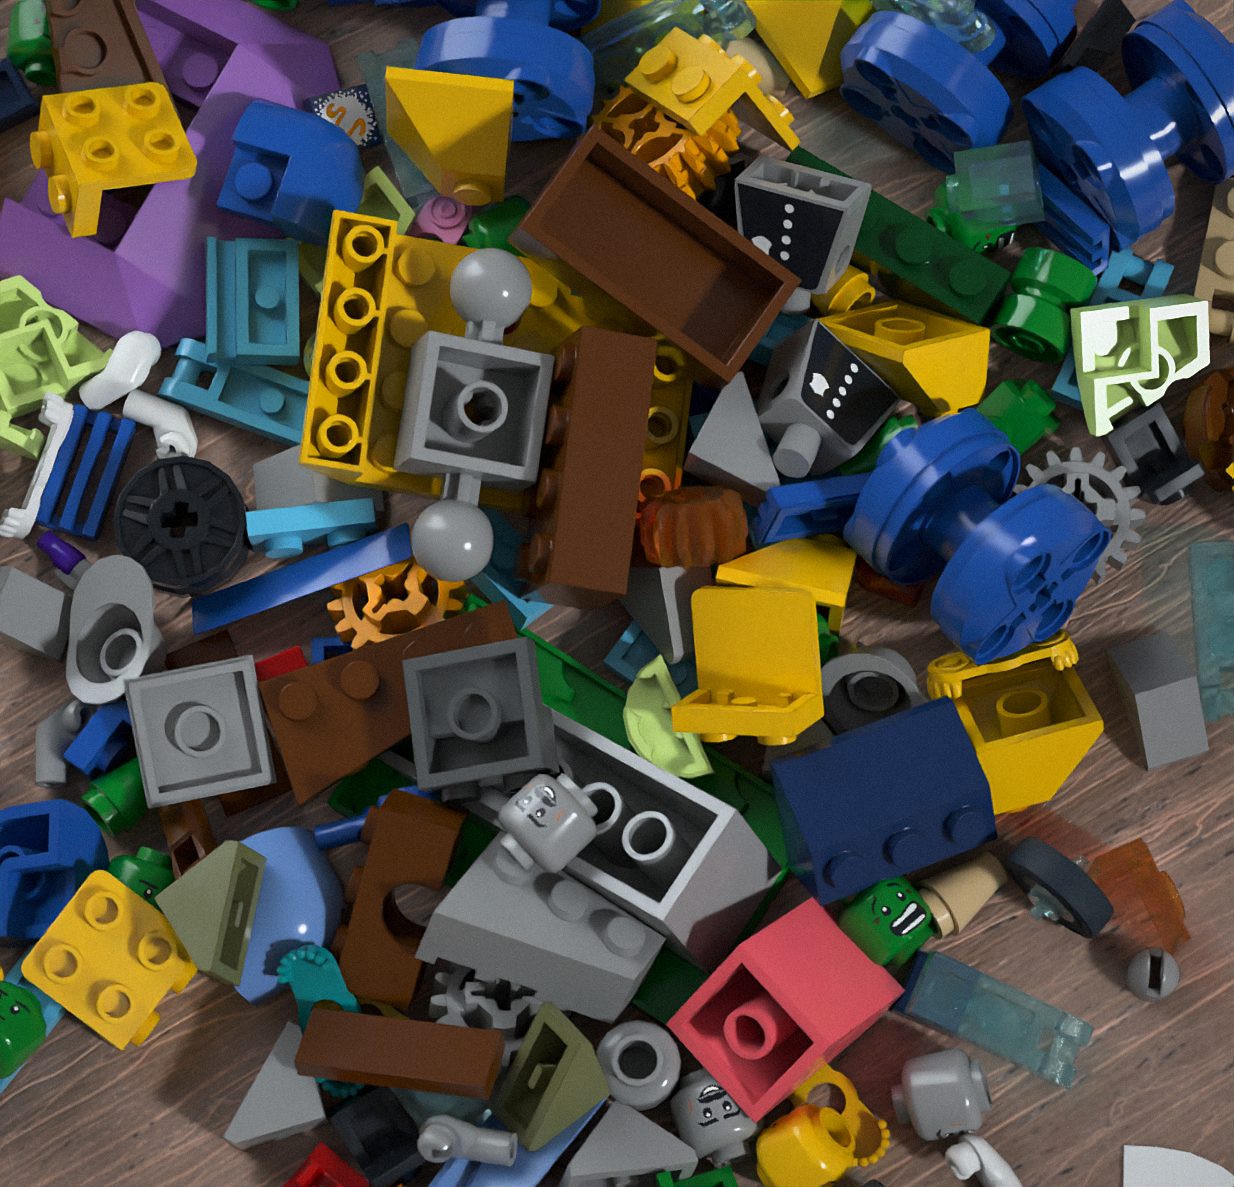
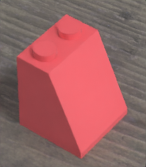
(783, 1007)

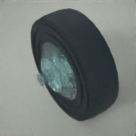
(1059, 887)

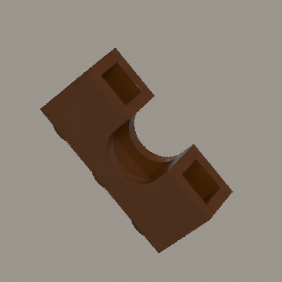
(409, 844)

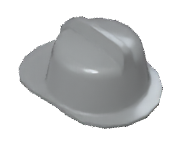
(112, 631)
(867, 687)

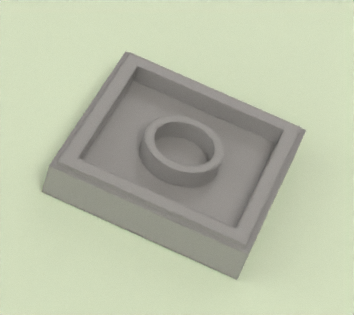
(199, 731)

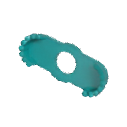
(317, 977)

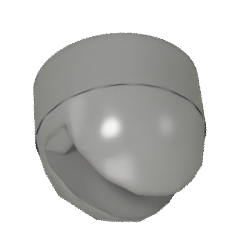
(1138, 974)

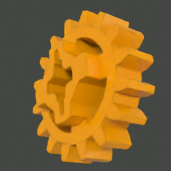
(397, 617)

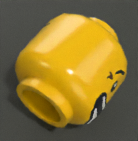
(805, 1148)

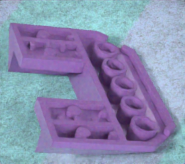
(151, 262)

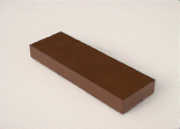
(400, 1053)

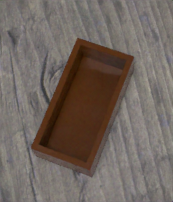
(654, 259)
(587, 471)

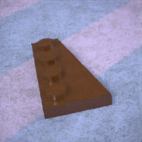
(100, 46)
(355, 705)

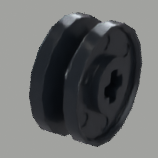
(158, 500)

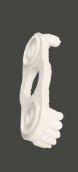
(58, 416)

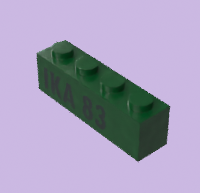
(917, 260)

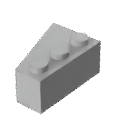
(542, 935)

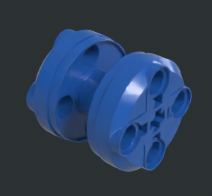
(524, 45)
(936, 91)
(1115, 145)
(1004, 562)

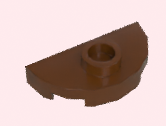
(1210, 426)

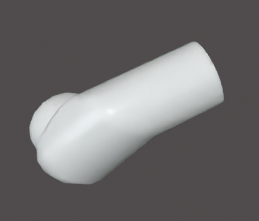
(124, 370)
(169, 422)
(978, 1157)

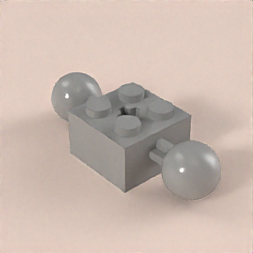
(506, 388)

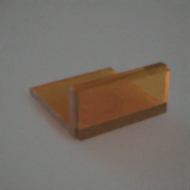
(1153, 886)

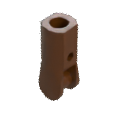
(187, 834)

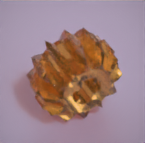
(693, 526)

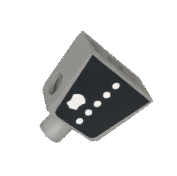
(801, 221)
(820, 402)

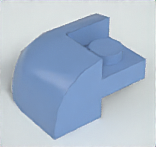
(295, 907)

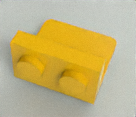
(699, 83)
(105, 143)
(753, 665)
(110, 960)

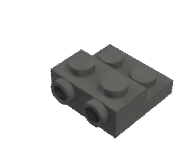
(479, 720)

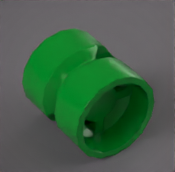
(1037, 316)

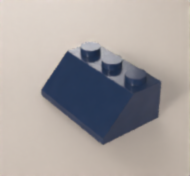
(882, 801)

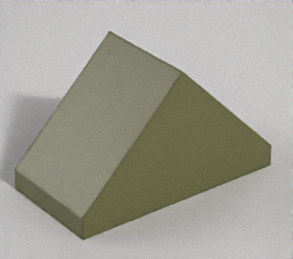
(216, 908)
(549, 1081)

